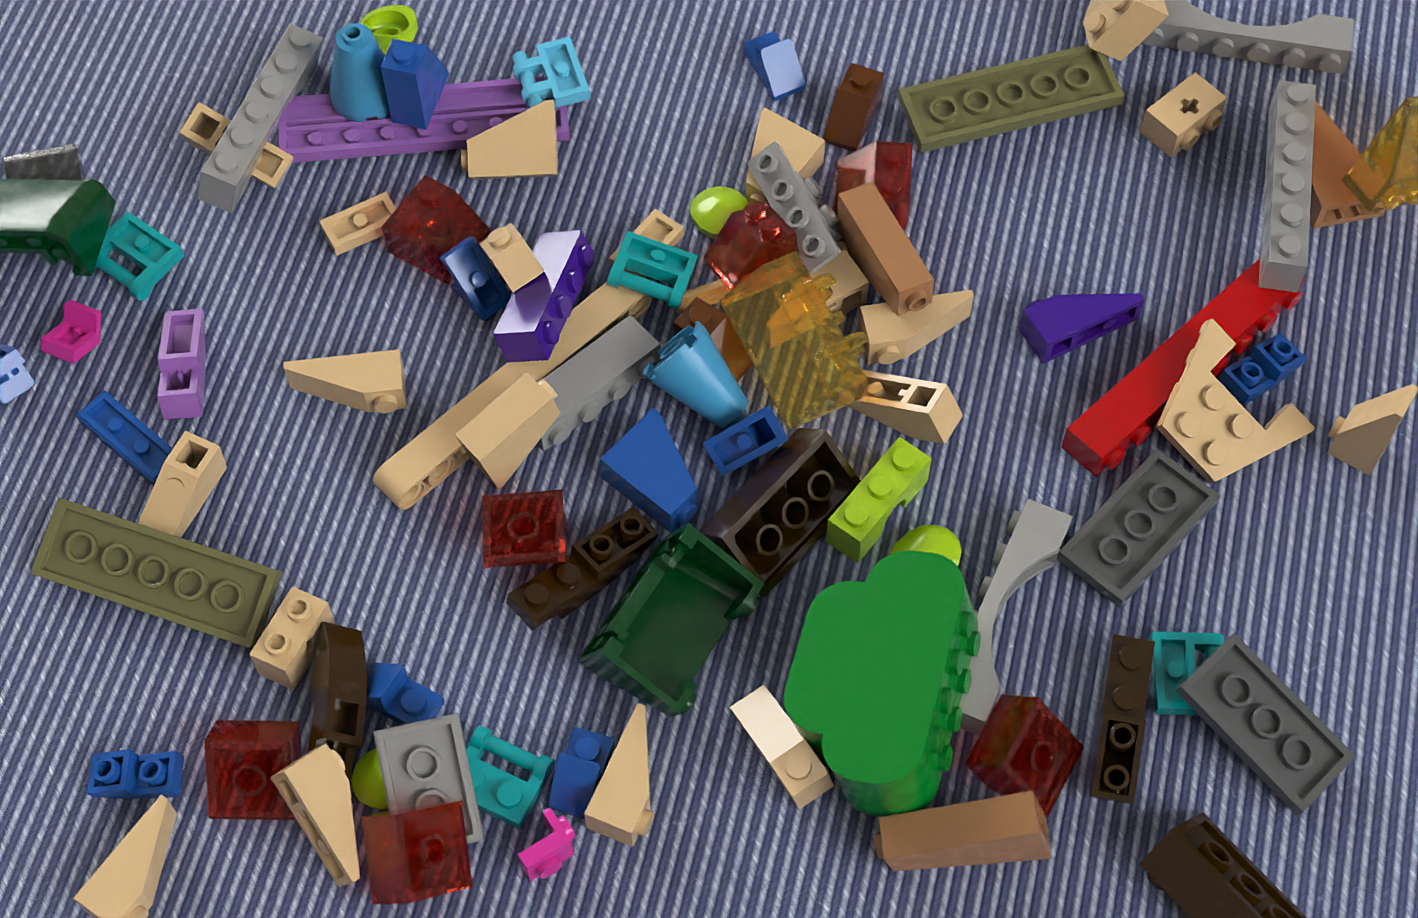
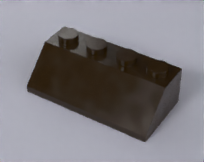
(783, 506)
(1212, 875)

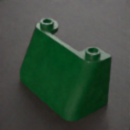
(55, 219)
(671, 620)

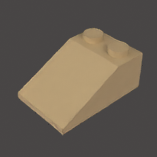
(1121, 25)

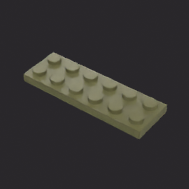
(1009, 97)
(157, 573)

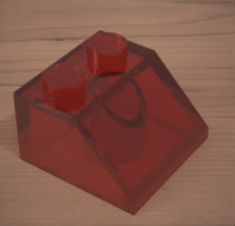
(887, 167)
(430, 225)
(747, 242)
(524, 528)
(1025, 750)
(240, 768)
(416, 853)

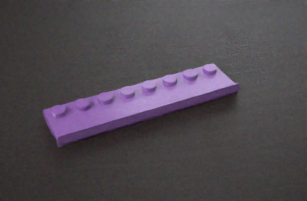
(317, 132)

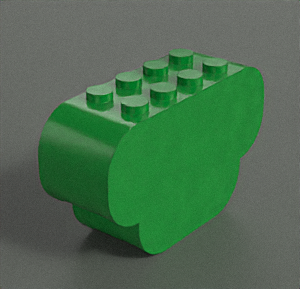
(885, 679)

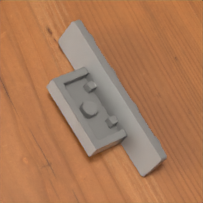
(798, 205)

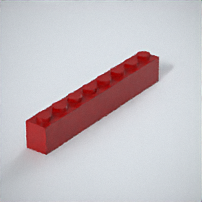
(1137, 401)

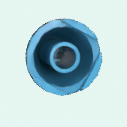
(356, 74)
(699, 377)

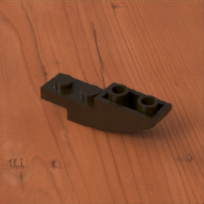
(588, 570)
(339, 692)
(1121, 719)

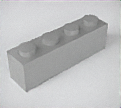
(598, 376)

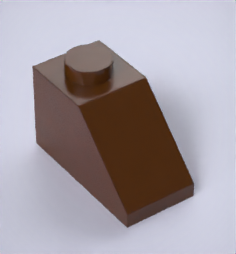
(854, 107)
(721, 332)

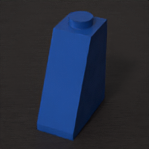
(412, 82)
(652, 473)

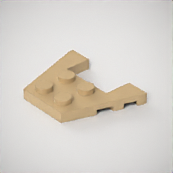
(1211, 424)

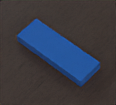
(125, 435)

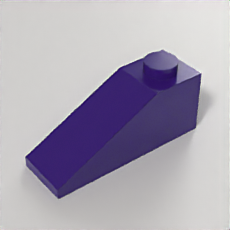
(1073, 320)

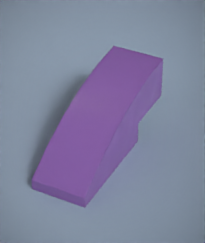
(182, 364)

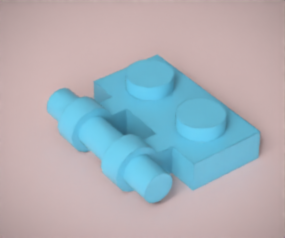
(562, 72)

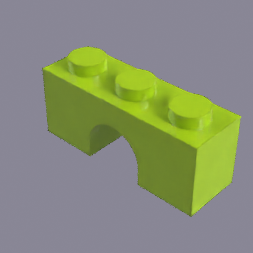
(890, 482)

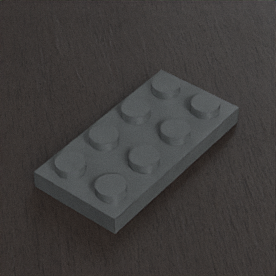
(1138, 527)
(1265, 724)

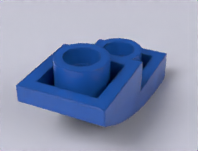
(1262, 369)
(135, 776)

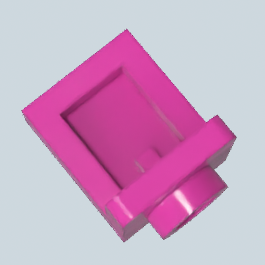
(75, 335)
(548, 854)

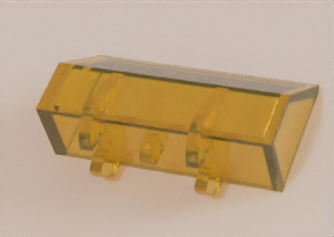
(796, 340)

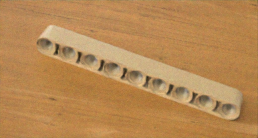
(437, 451)

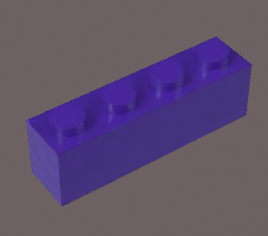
(541, 307)

